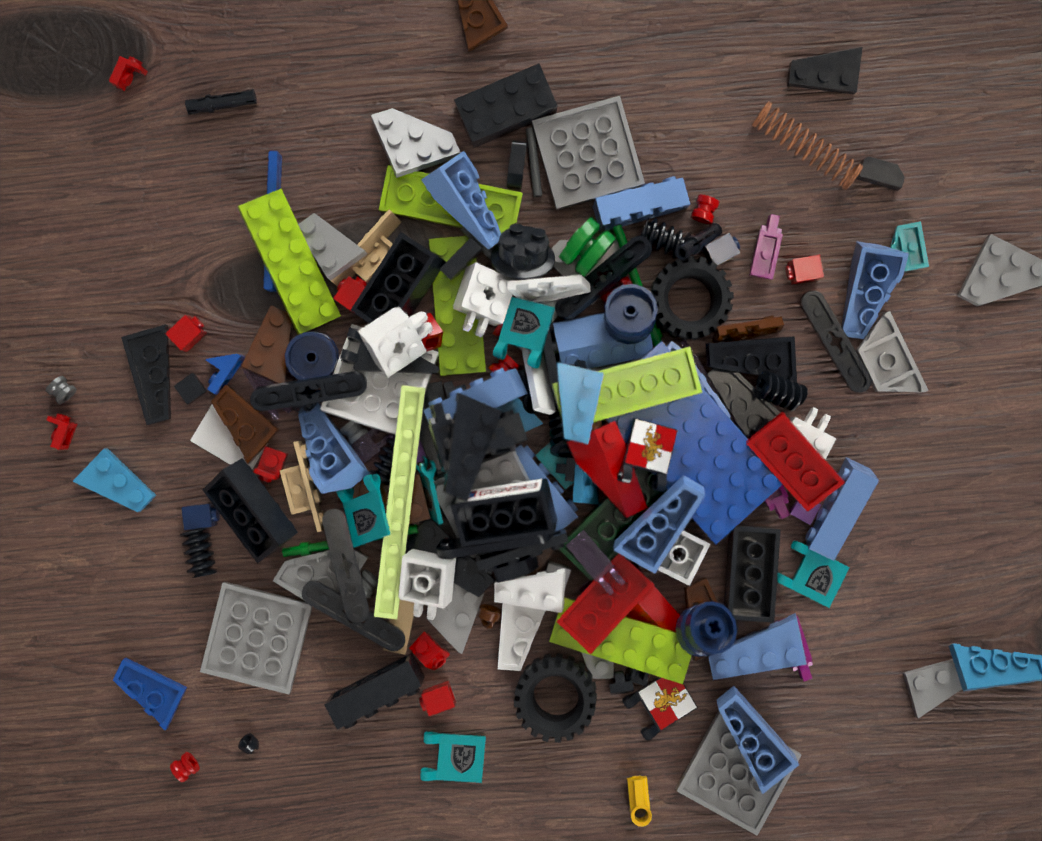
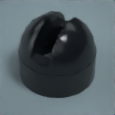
(248, 744)

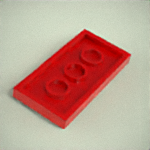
(795, 461)
(597, 612)

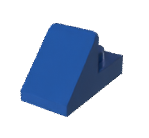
(228, 367)

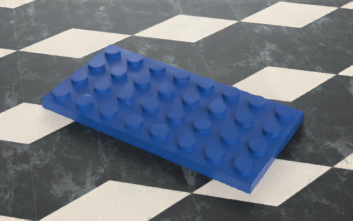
(711, 454)

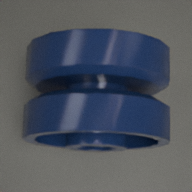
(630, 314)
(299, 351)
(706, 629)

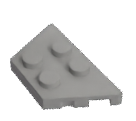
(889, 359)
(457, 617)

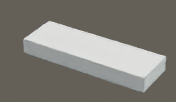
(539, 385)

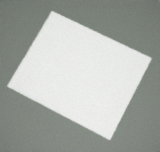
(217, 439)

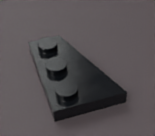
(827, 72)

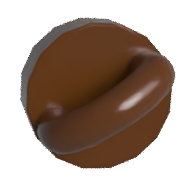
(489, 613)

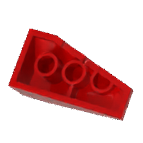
(602, 461)
(655, 610)

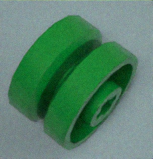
(584, 245)

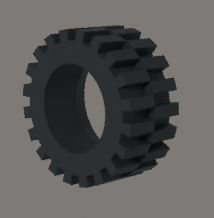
(714, 282)
(549, 724)

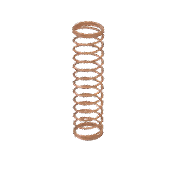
(850, 175)

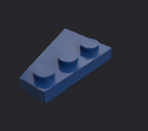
(151, 690)

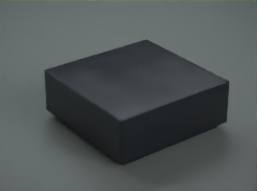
(190, 388)

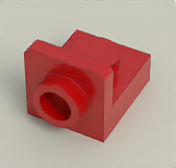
(123, 72)
(63, 434)
(270, 464)

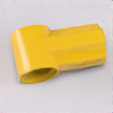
(638, 799)

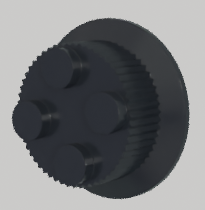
(523, 253)

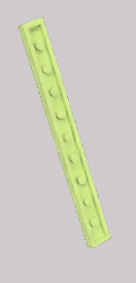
(399, 500)

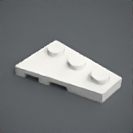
(549, 289)
(536, 591)
(517, 634)

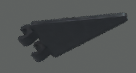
(364, 362)

